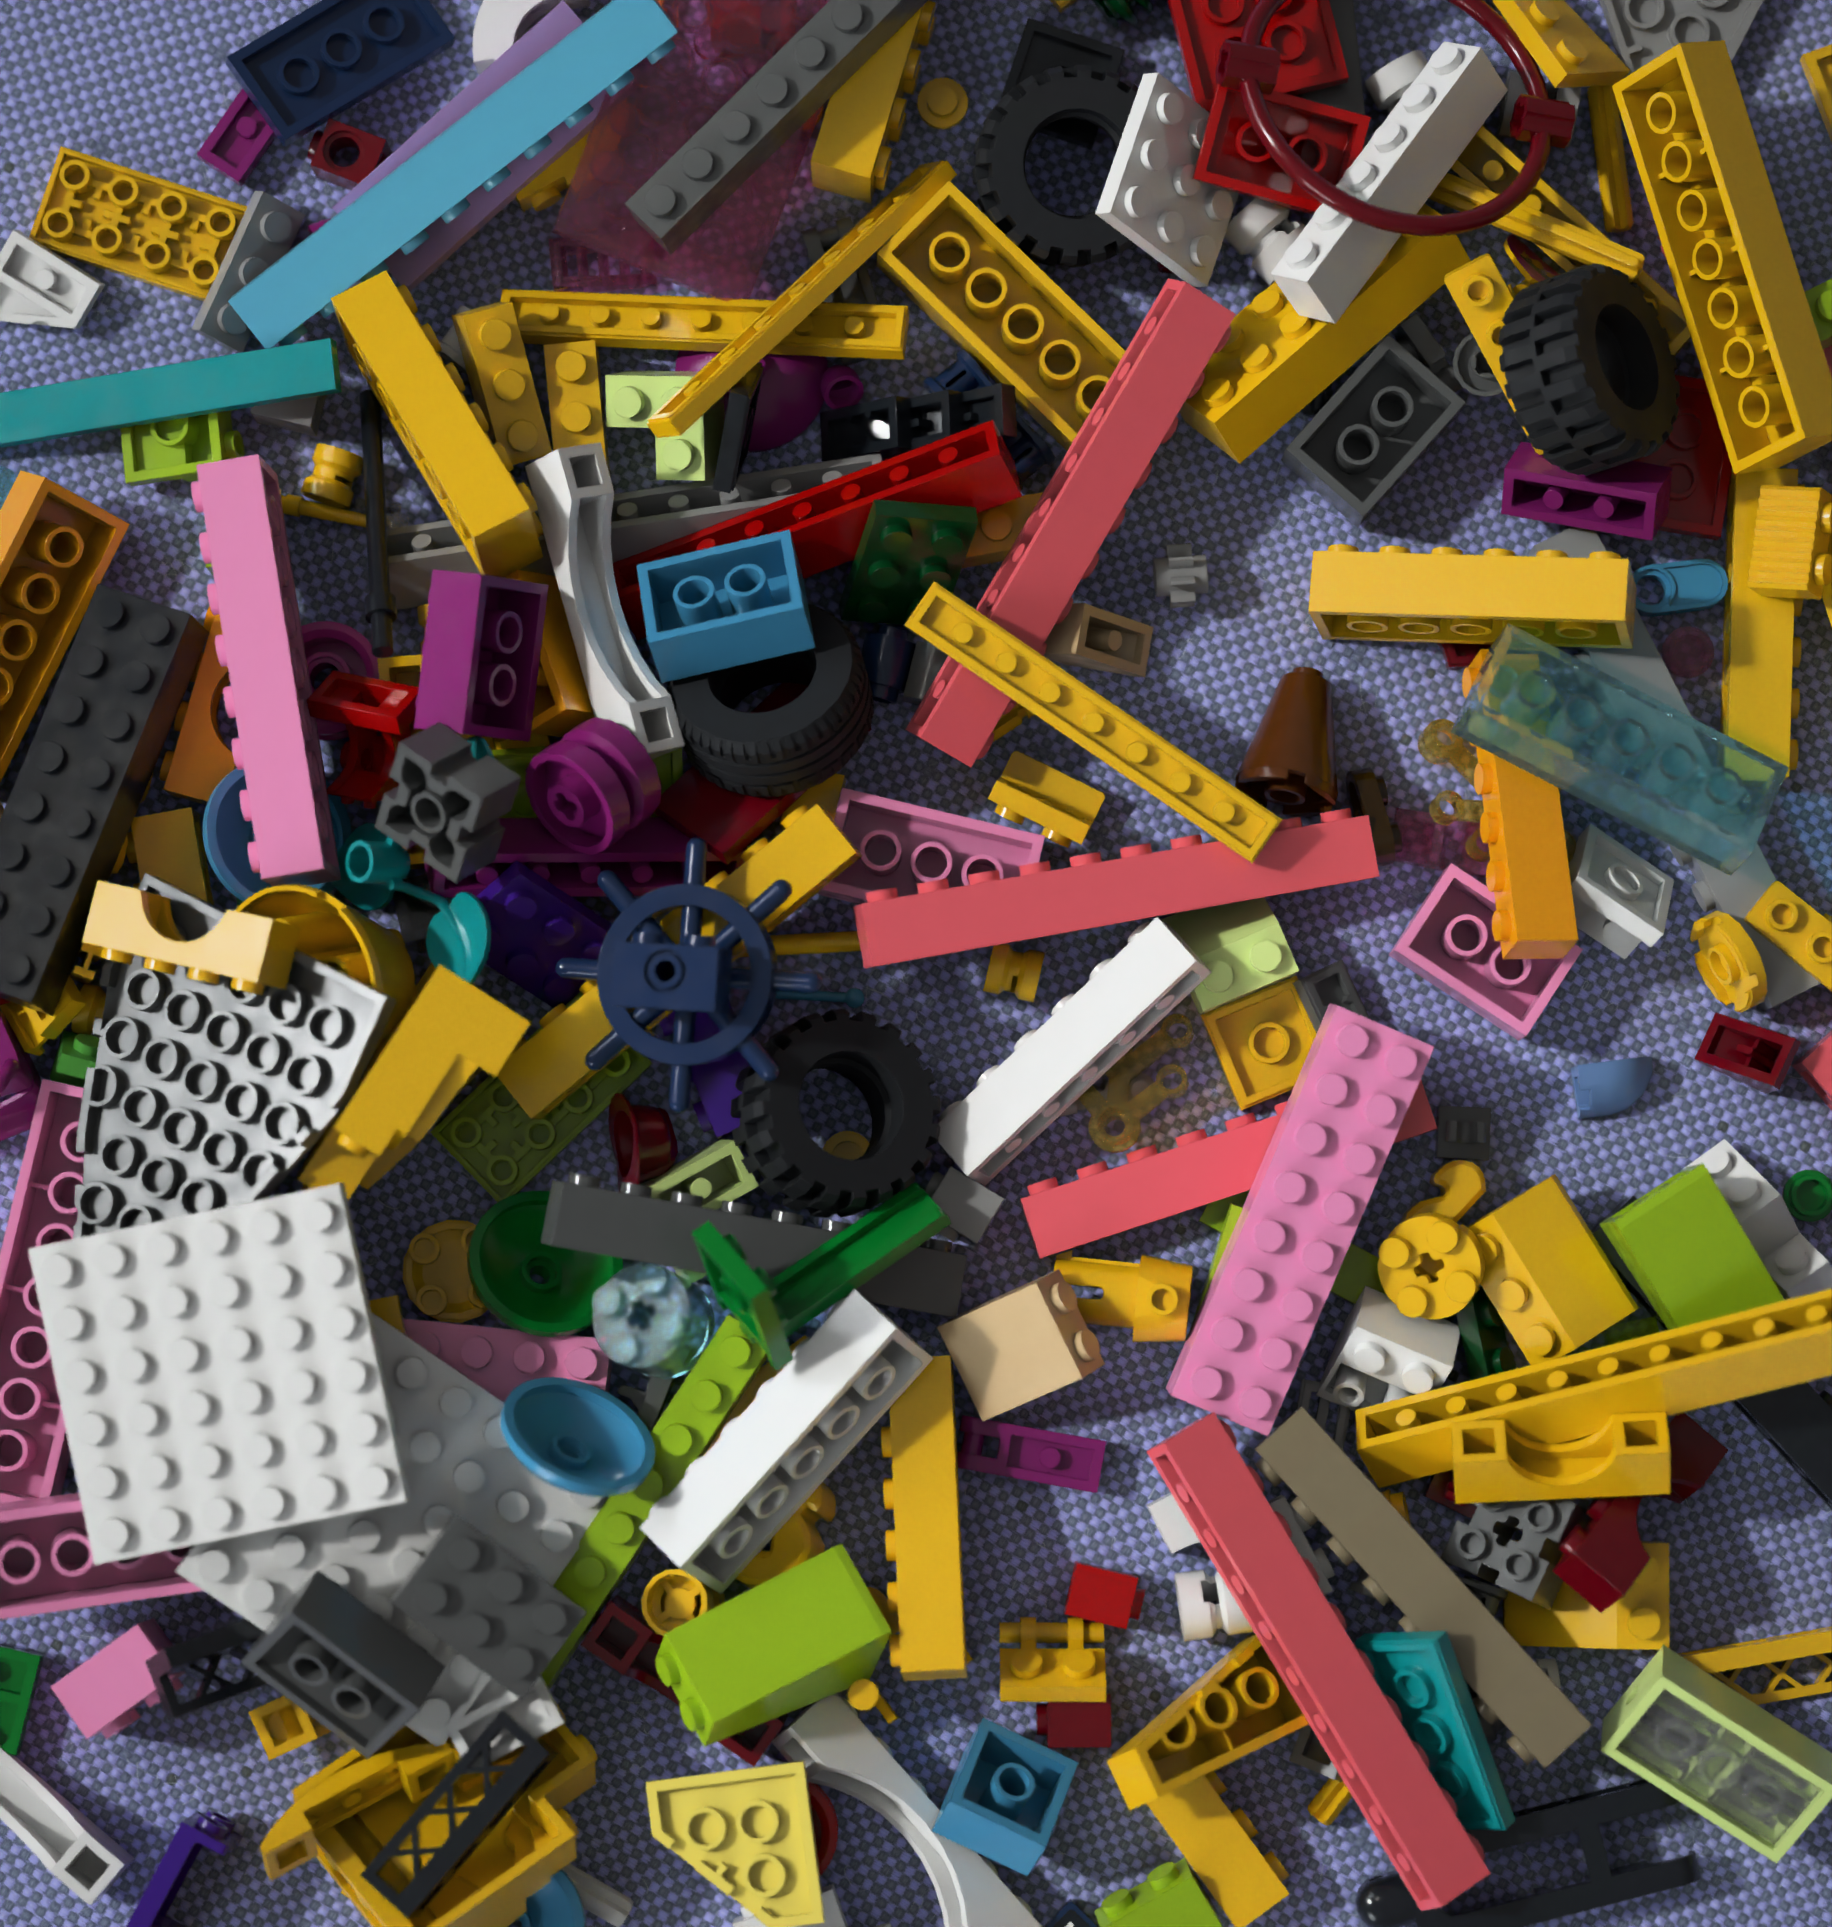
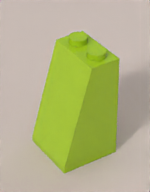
(1690, 1251)
(774, 1647)

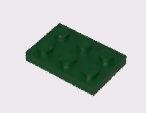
(901, 557)

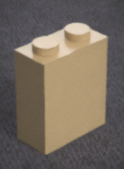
(1021, 1345)

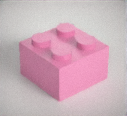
(114, 1682)

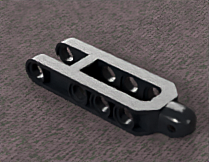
(1388, 1903)

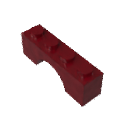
(1608, 1552)
(631, 1648)

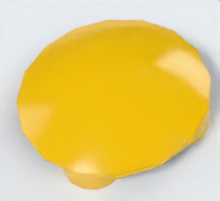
(438, 1272)

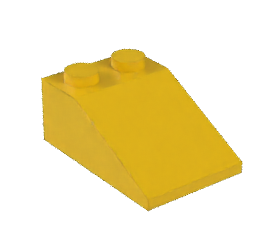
(1632, 1622)

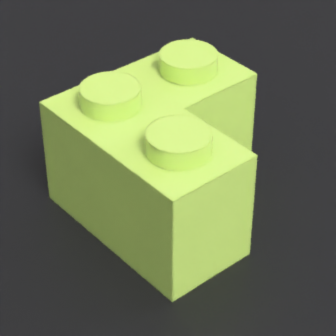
(639, 394)
(710, 1173)

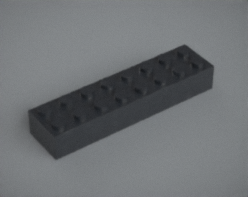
(86, 783)

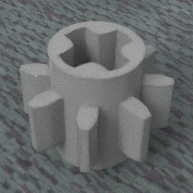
(1180, 575)

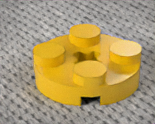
(1443, 1239)

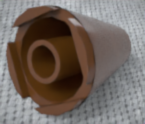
(1294, 748)

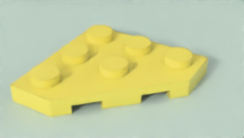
(746, 1836)

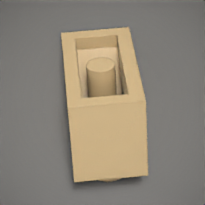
(1100, 641)

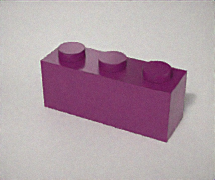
(1618, 501)

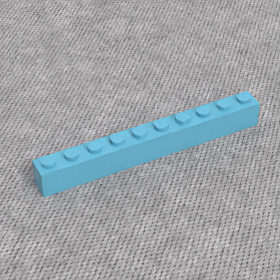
(453, 166)

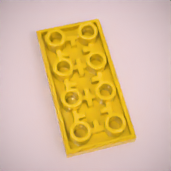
(135, 224)

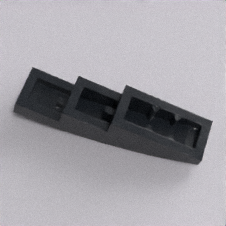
(904, 423)

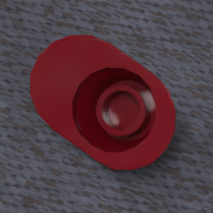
(640, 1140)

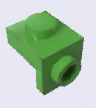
(73, 1057)

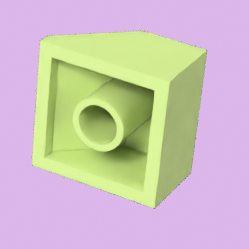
(1239, 946)

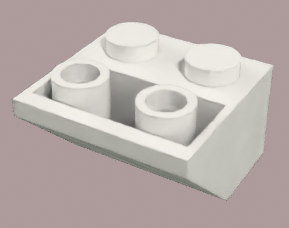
(1387, 1354)

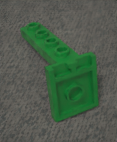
(781, 1305)

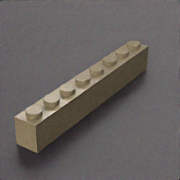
(1420, 1585)

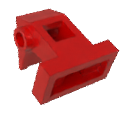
(364, 707)

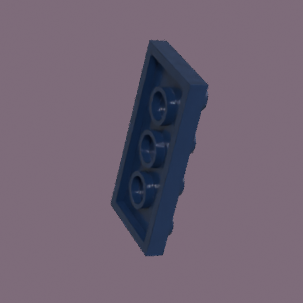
(335, 59)

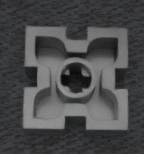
(447, 802)
(1521, 1566)

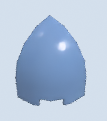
(1610, 1085)

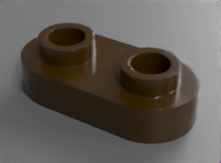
(1369, 796)

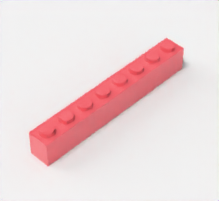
(1166, 1182)

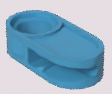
(1686, 586)

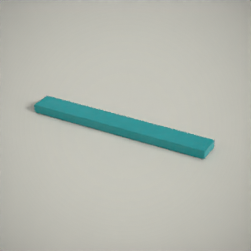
(169, 392)

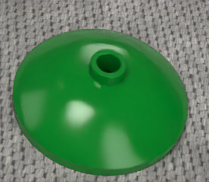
(509, 1250)

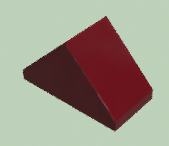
(1747, 1052)

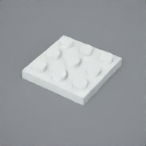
(1152, 185)

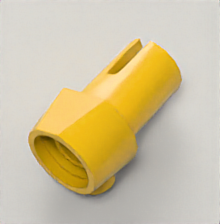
(1136, 1296)

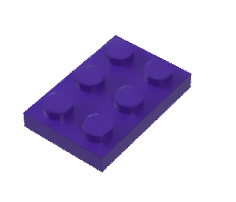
(537, 927)

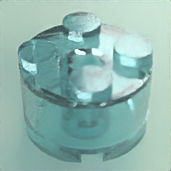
(652, 1320)

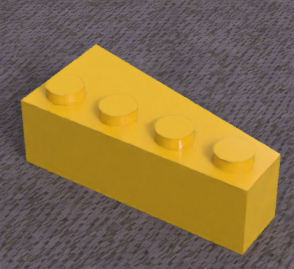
(1211, 1724)

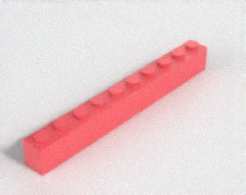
(1080, 507)
(1110, 891)
(1319, 1662)

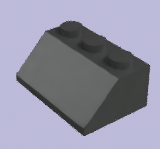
(344, 1664)

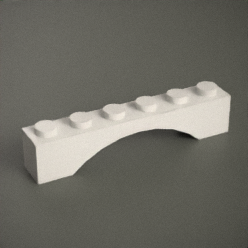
(575, 516)
(854, 1761)
(58, 1832)

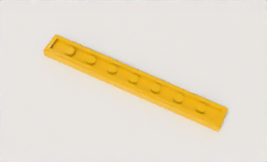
(800, 299)
(703, 323)
(1093, 722)

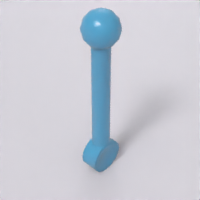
(853, 997)

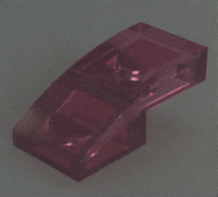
(1437, 845)

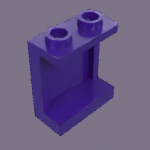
(197, 1830)

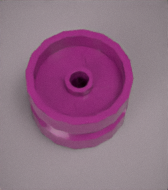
(593, 785)

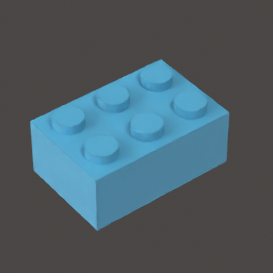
(725, 606)

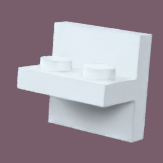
(1617, 893)

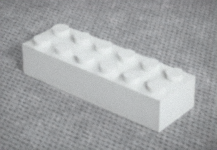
(785, 1442)

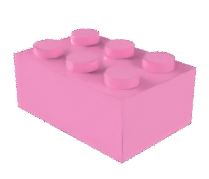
(1456, 951)

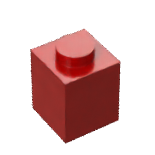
(1103, 1595)

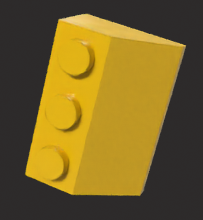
(1548, 1273)

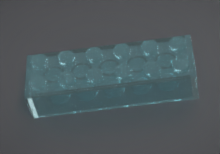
(1620, 750)

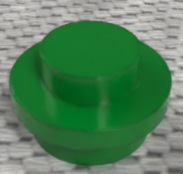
(1808, 1195)

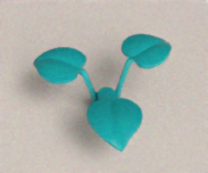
(373, 870)

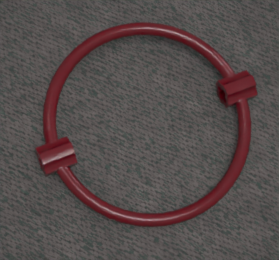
(1534, 120)

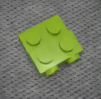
(176, 446)

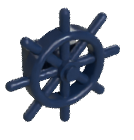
(651, 973)

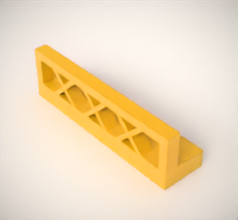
(1765, 1652)

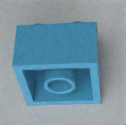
(1005, 1797)

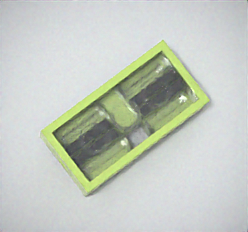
(1719, 1754)

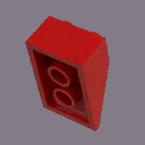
(1239, 162)

